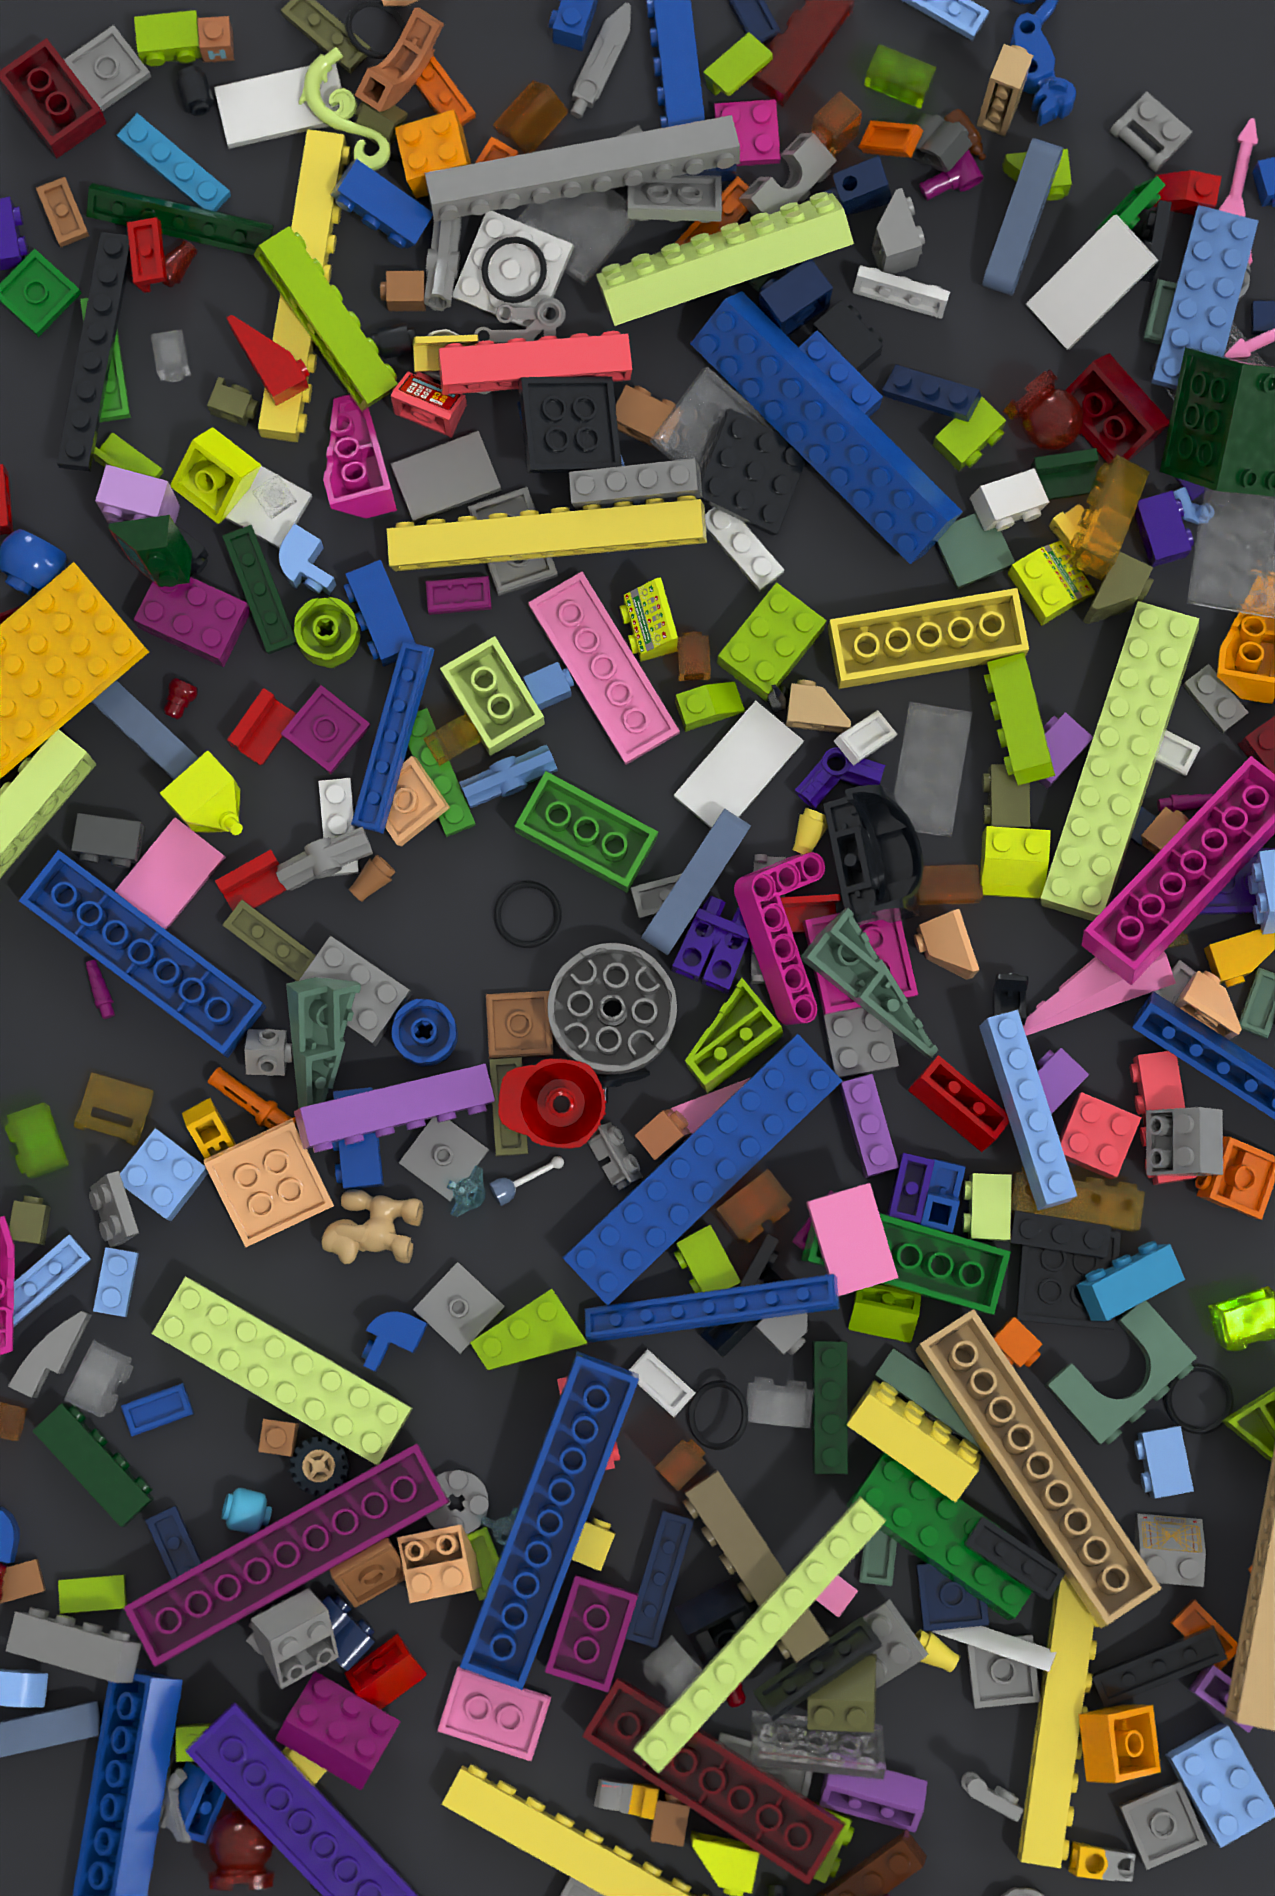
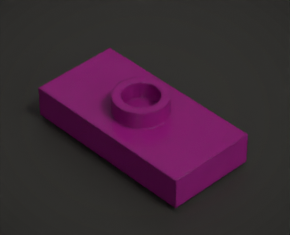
(458, 595)

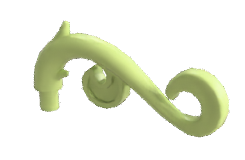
(339, 119)

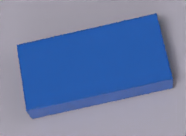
(157, 1409)

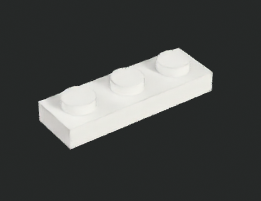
(901, 291)
(743, 548)
(337, 814)

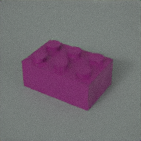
(194, 618)
(591, 1633)
(337, 1730)

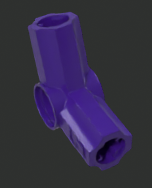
(823, 779)

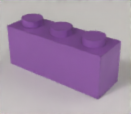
(868, 1126)
(890, 1801)

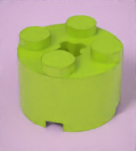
(326, 614)

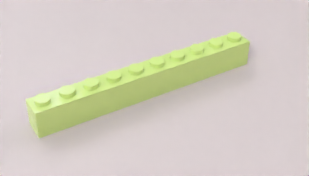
(759, 1634)

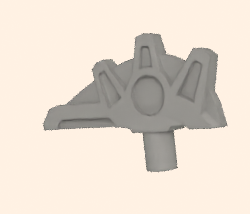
(170, 1813)

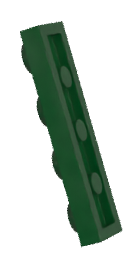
(259, 589)

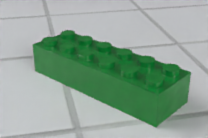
(937, 1264)
(935, 1532)

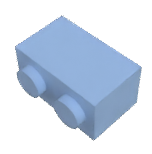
(1163, 1462)

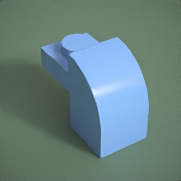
(297, 558)
(22, 1688)

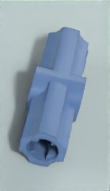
(508, 776)

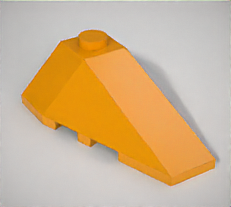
(1248, 658)

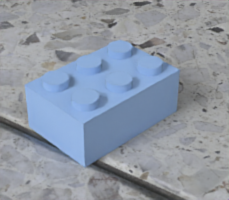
(1221, 1784)

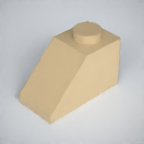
(814, 709)

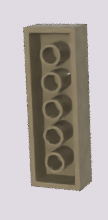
(749, 1557)

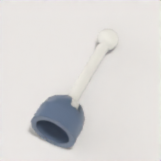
(505, 1189)

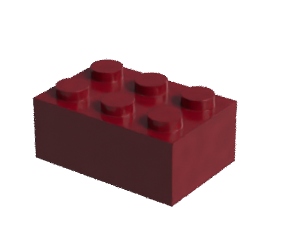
(51, 98)

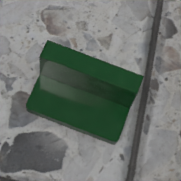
(1067, 473)

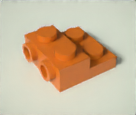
(1245, 1179)

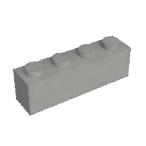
(635, 483)
(74, 1646)

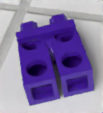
(717, 935)

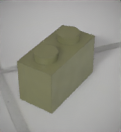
(1007, 800)

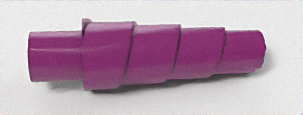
(1183, 802)
(100, 991)

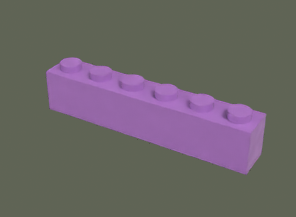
(394, 1106)

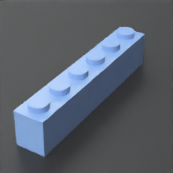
(1027, 1110)

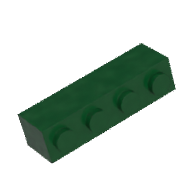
(829, 1408)
(94, 1464)

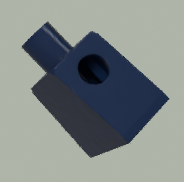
(861, 186)

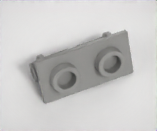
(623, 1166)

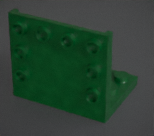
(1223, 425)

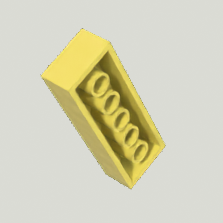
(927, 638)

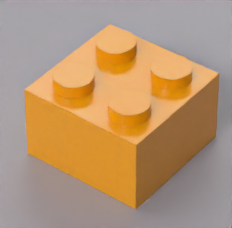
(431, 146)
(1119, 1743)

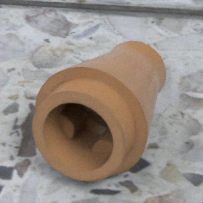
(372, 877)

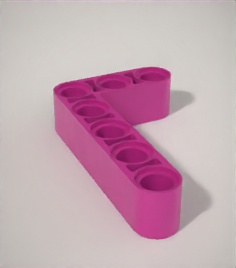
(777, 932)

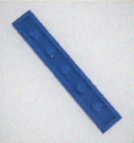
(392, 737)

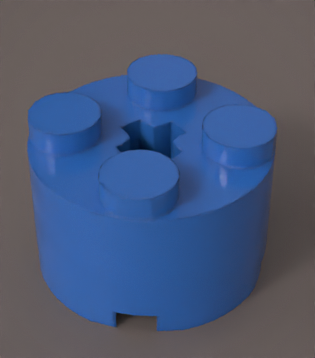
(427, 1014)

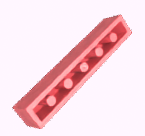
(501, 365)

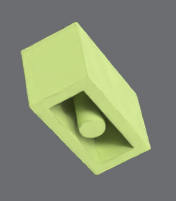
(988, 1207)

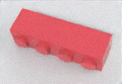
(1158, 1089)

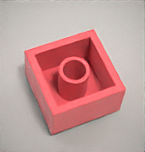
(1097, 1135)

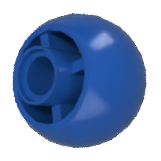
(30, 561)

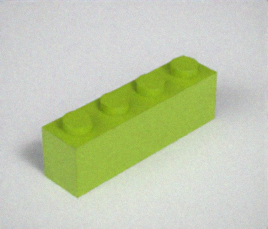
(1020, 719)

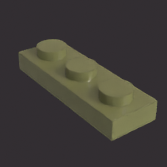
(324, 30)
(269, 940)
(506, 1140)

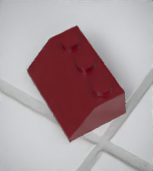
(1115, 410)

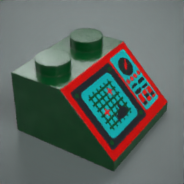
(155, 549)

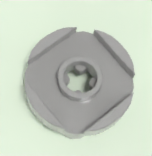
(475, 1502)

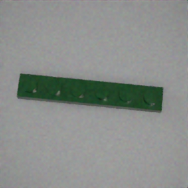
(178, 219)

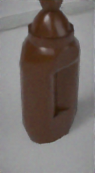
(974, 136)

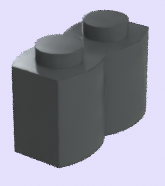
(940, 142)

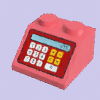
(422, 402)

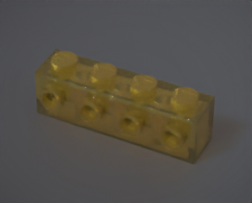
(1108, 516)
(1094, 1202)

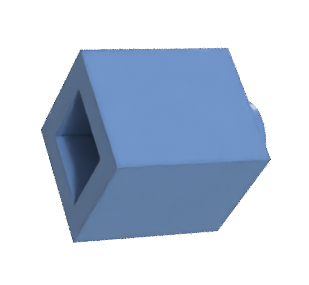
(549, 685)

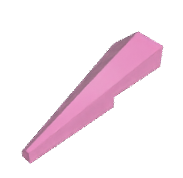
(1095, 989)

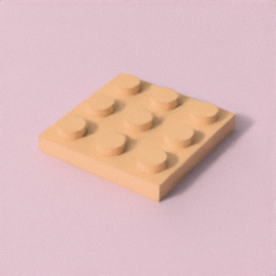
(268, 1183)

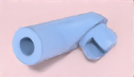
(1191, 510)

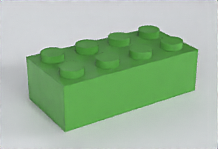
(586, 831)

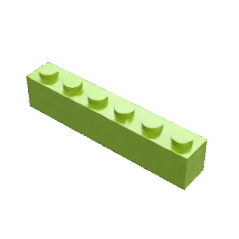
(326, 318)

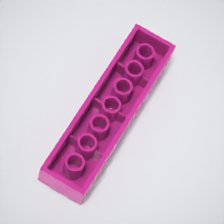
(1185, 874)

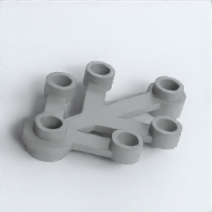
(528, 313)

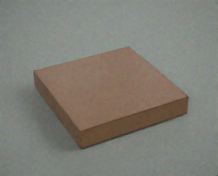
(518, 1025)
(369, 1572)

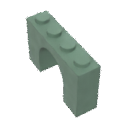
(1164, 1359)

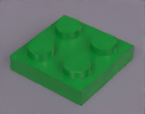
(1140, 197)
(37, 292)

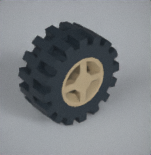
(310, 1472)

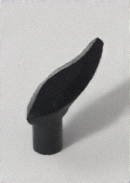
(778, 698)
(619, 1079)

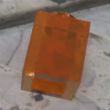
(693, 657)

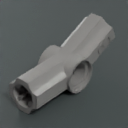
(442, 264)
(323, 858)

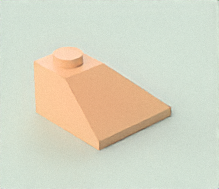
(947, 944)
(1209, 1004)

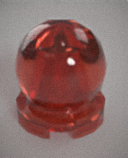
(1048, 415)
(239, 1853)

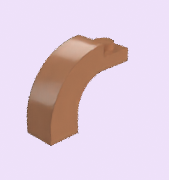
(398, 72)

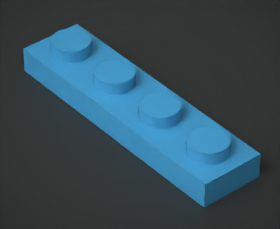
(173, 164)

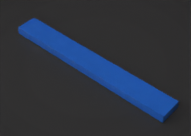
(712, 1308)

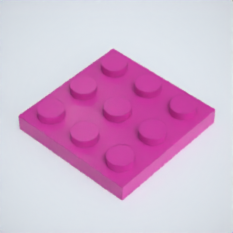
(890, 946)

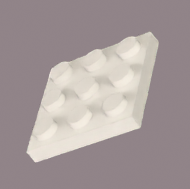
(512, 268)

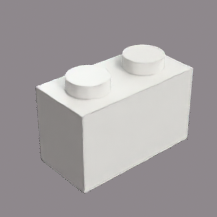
(1009, 500)

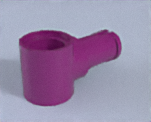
(962, 176)

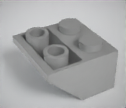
(896, 238)
(1184, 1142)
(295, 1637)

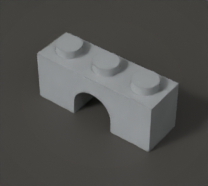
(808, 164)

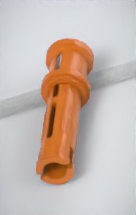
(266, 1113)

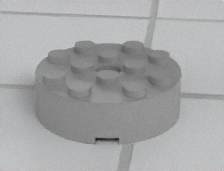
(618, 975)

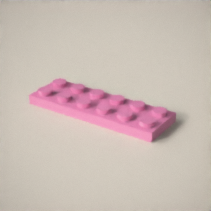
(603, 668)

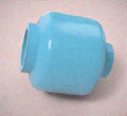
(246, 1511)

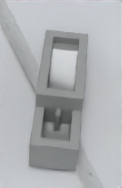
(50, 1354)

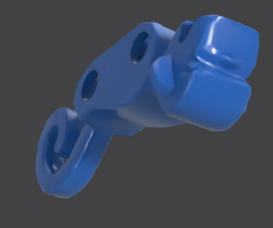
(1053, 95)

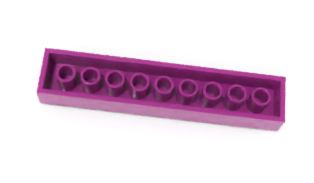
(286, 1555)

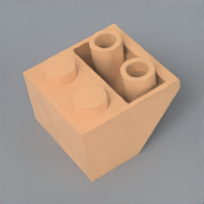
(438, 1563)

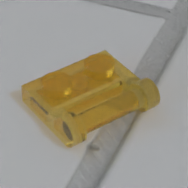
(117, 1098)

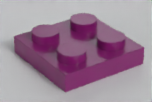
(325, 729)

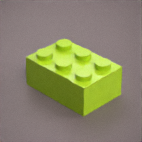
(771, 641)

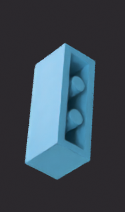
(1130, 1281)

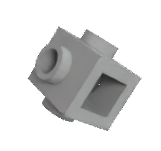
(267, 1052)

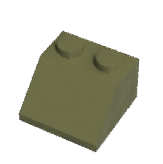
(1121, 587)
(847, 1701)

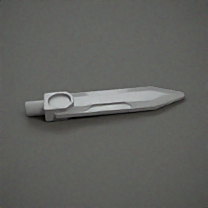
(601, 60)

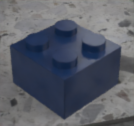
(796, 296)

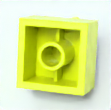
(206, 797)

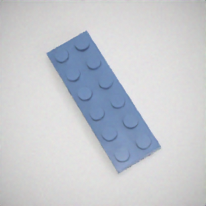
(1205, 289)

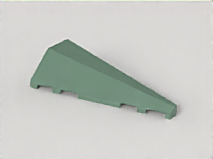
(850, 963)
(317, 1025)

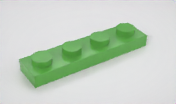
(116, 397)
(458, 815)

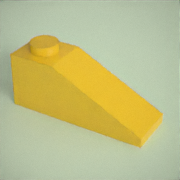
(1239, 955)
(208, 1128)

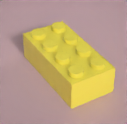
(915, 1440)

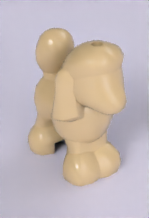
(377, 1233)

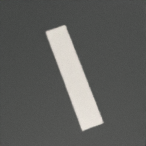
(1002, 1645)

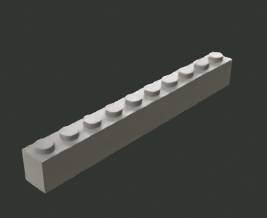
(582, 168)

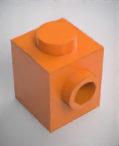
(1018, 1343)

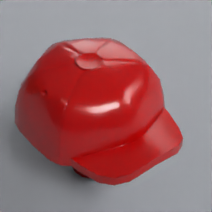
(553, 1102)

